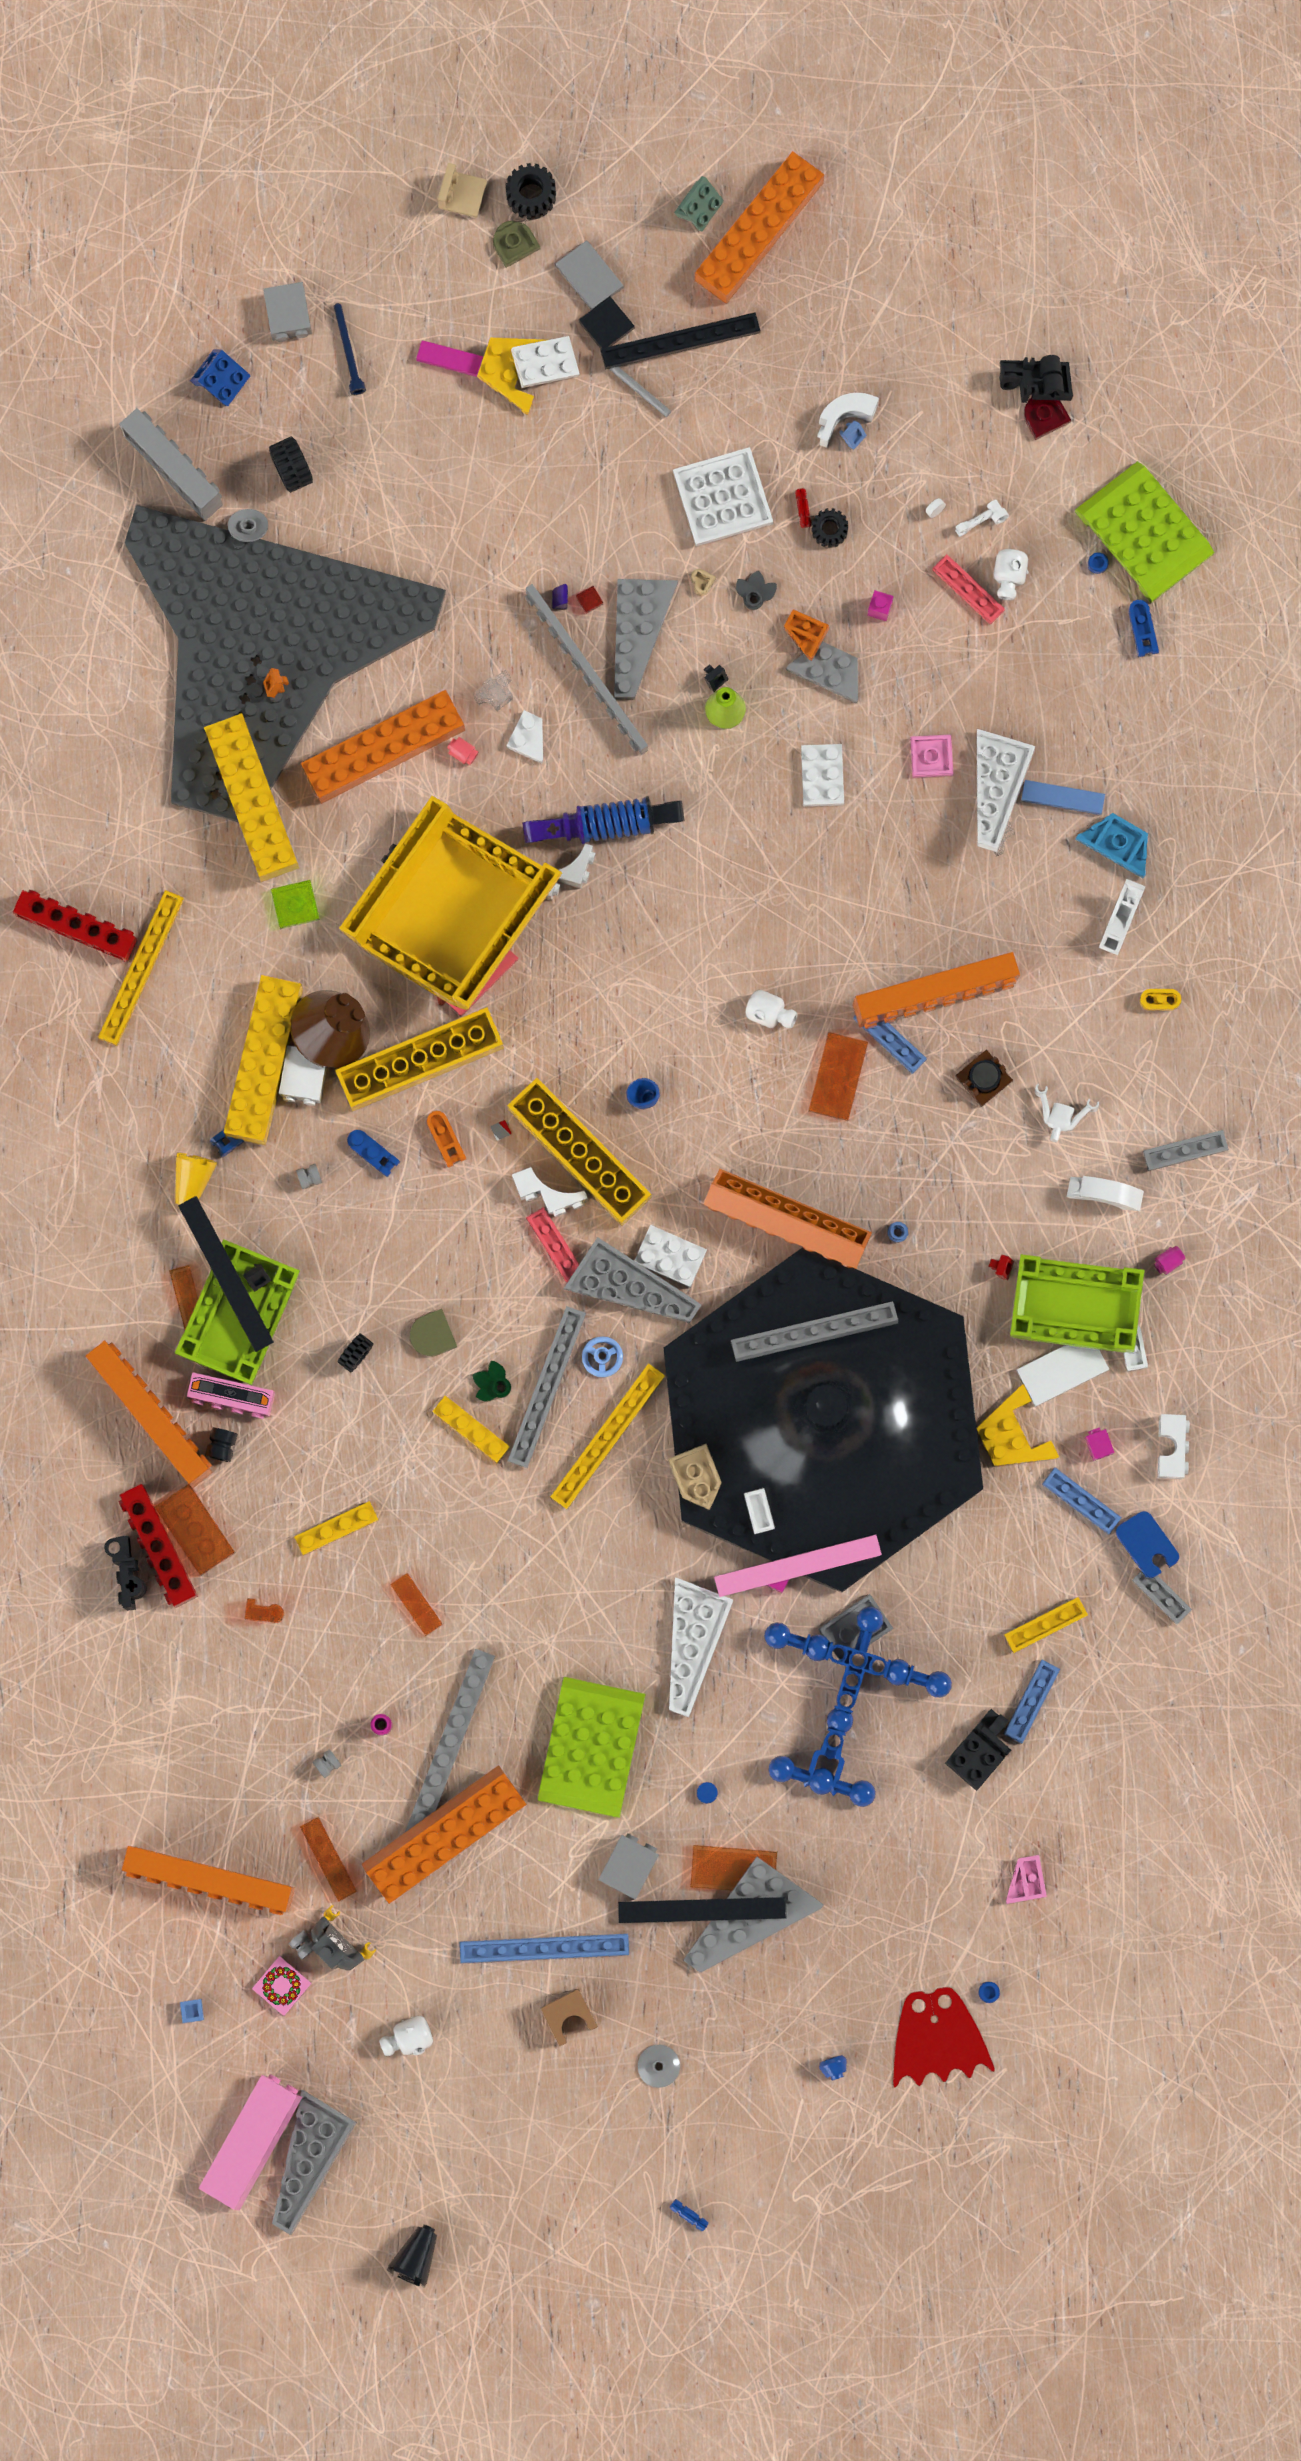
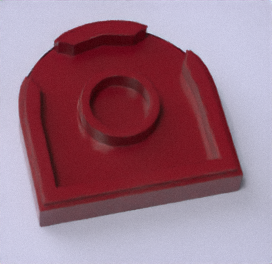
(1045, 416)

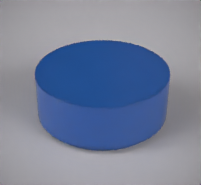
(1098, 563)
(707, 1792)
(989, 1992)

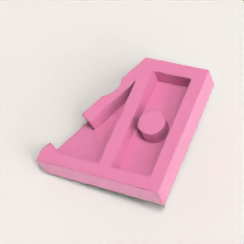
(1026, 1880)

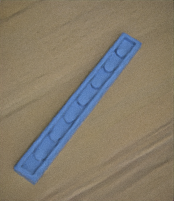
(544, 1948)

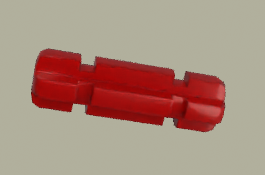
(803, 508)

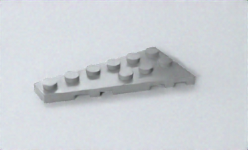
(638, 623)
(620, 1280)
(312, 2151)

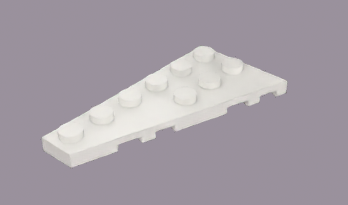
(1000, 775)
(696, 1630)

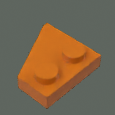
(806, 632)

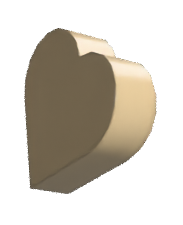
(702, 581)

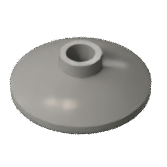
(248, 525)
(647, 2063)

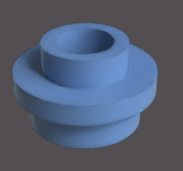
(897, 1225)

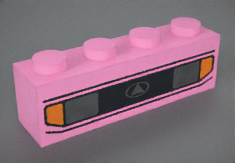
(230, 1394)

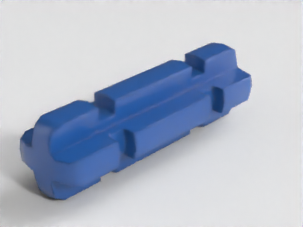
(689, 2215)

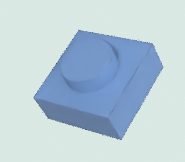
(192, 2011)

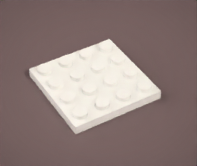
(722, 496)

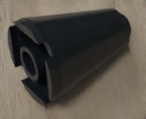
(415, 2257)

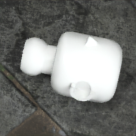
(1010, 572)
(769, 1010)
(409, 2036)

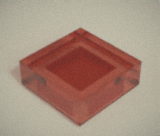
(589, 599)

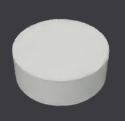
(935, 508)

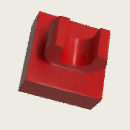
(1002, 1267)

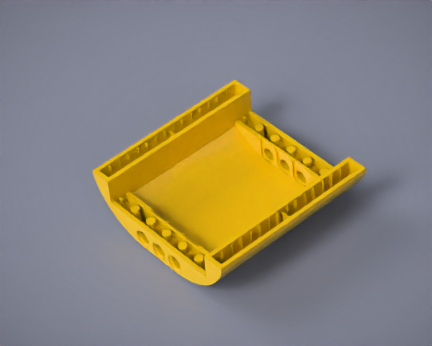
(448, 905)

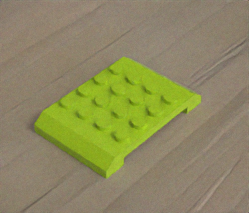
(1145, 531)
(1077, 1304)
(214, 1332)
(591, 1747)

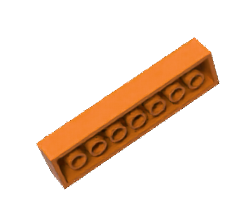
(759, 227)
(383, 746)
(936, 990)
(787, 1219)
(146, 1410)
(443, 1834)
(206, 1878)

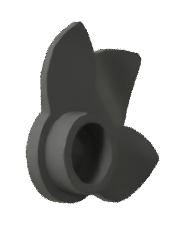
(755, 588)

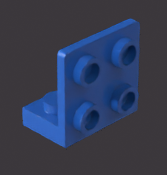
(221, 376)

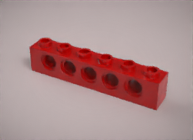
(121, 949)
(128, 1501)

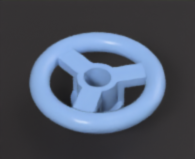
(589, 1349)

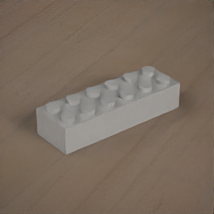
(171, 464)

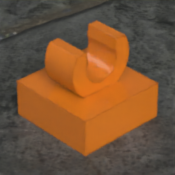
(274, 683)

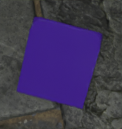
(560, 597)

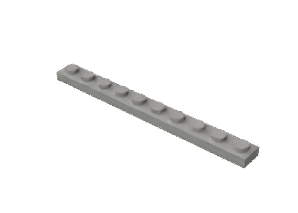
(590, 676)
(452, 1737)

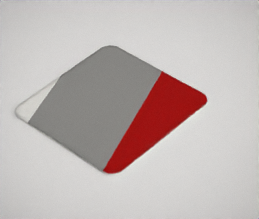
(501, 1130)

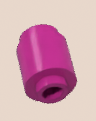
(1169, 1260)
(375, 1721)

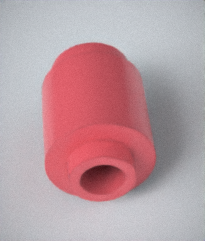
(462, 751)

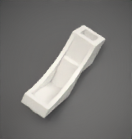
(576, 872)
(555, 1202)

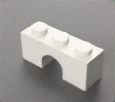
(1174, 1428)

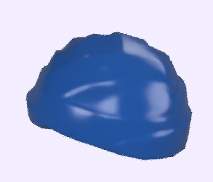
(643, 1093)

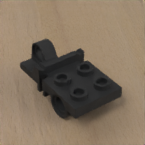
(1042, 379)
(125, 1575)
(980, 1751)

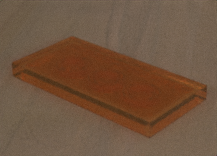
(838, 1076)
(194, 1529)
(723, 1867)

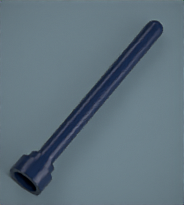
(356, 385)

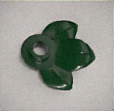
(489, 1382)

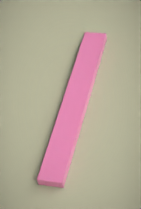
(797, 1565)

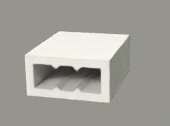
(301, 1079)

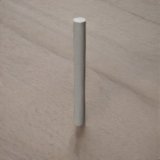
(641, 391)

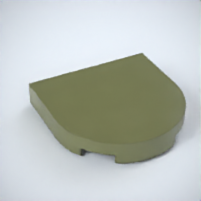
(514, 242)
(432, 1335)

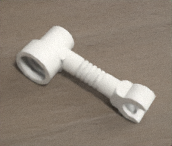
(994, 511)

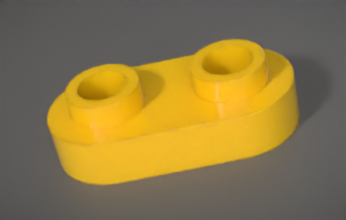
(1160, 999)

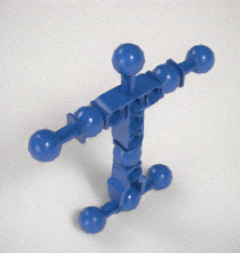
(840, 1718)

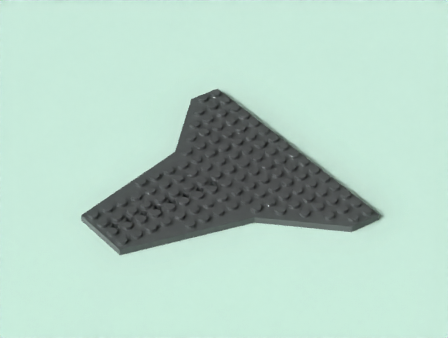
(268, 602)

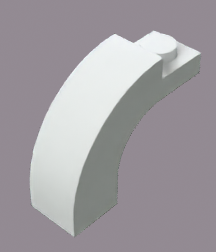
(848, 405)
(1122, 916)
(1105, 1191)

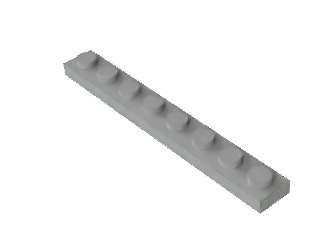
(814, 1331)
(546, 1387)

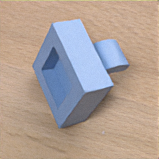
(853, 434)

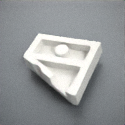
(528, 737)

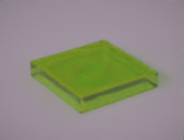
(295, 904)

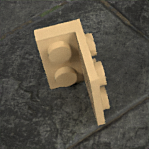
(461, 192)

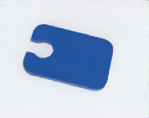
(1143, 1540)

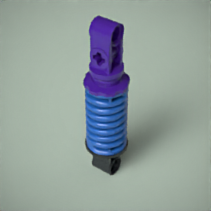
(593, 821)

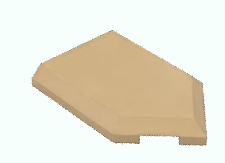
(696, 1476)

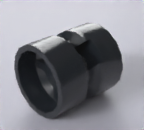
(221, 1444)

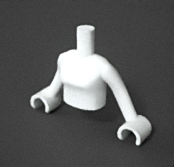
(1061, 1115)

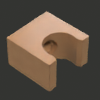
(563, 2008)

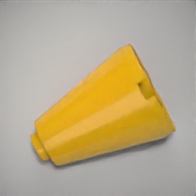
(191, 1176)

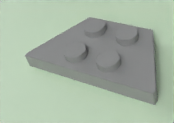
(831, 670)

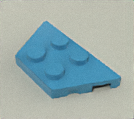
(1118, 842)

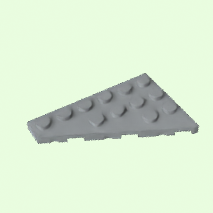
(730, 1937)

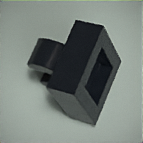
(715, 677)
(257, 1277)

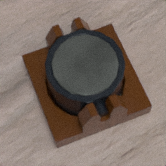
(984, 1076)

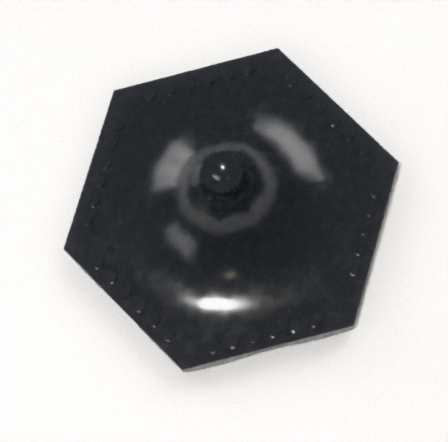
(836, 1431)

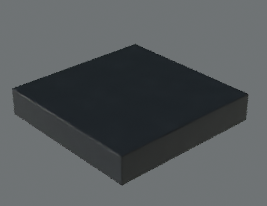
(606, 323)

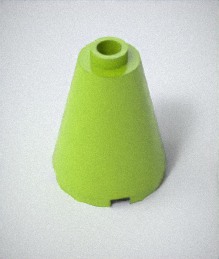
(725, 708)

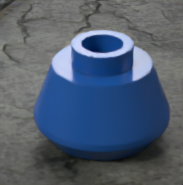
(834, 2067)

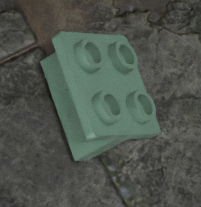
(700, 204)

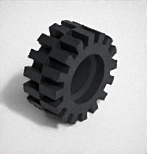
(824, 538)
(355, 1352)

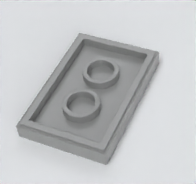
(589, 275)
(845, 1630)

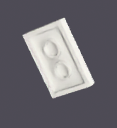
(545, 361)
(822, 775)
(670, 1256)

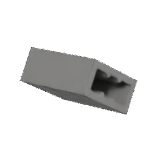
(287, 311)
(629, 1866)

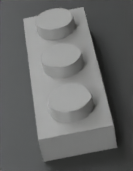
(1163, 1597)

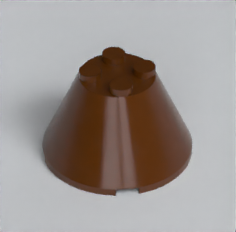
(330, 1028)

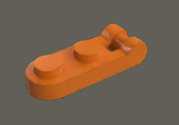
(445, 1137)

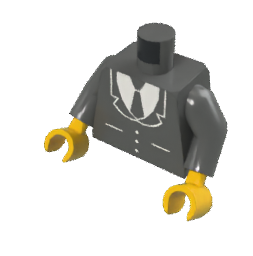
(334, 1947)

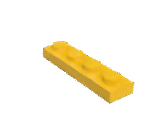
(471, 1429)
(336, 1528)
(1045, 1625)

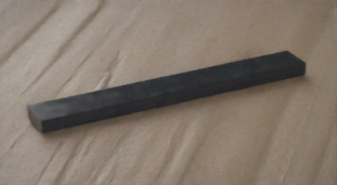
(680, 340)
(226, 1273)
(702, 1910)

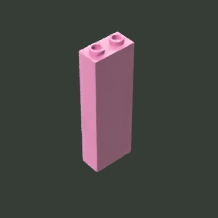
(251, 2141)

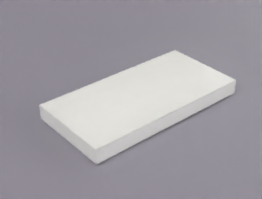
(1060, 1372)

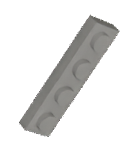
(1185, 1150)

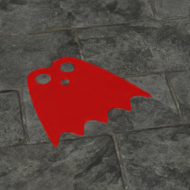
(938, 2046)

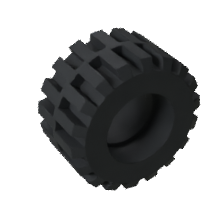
(527, 176)
(290, 464)

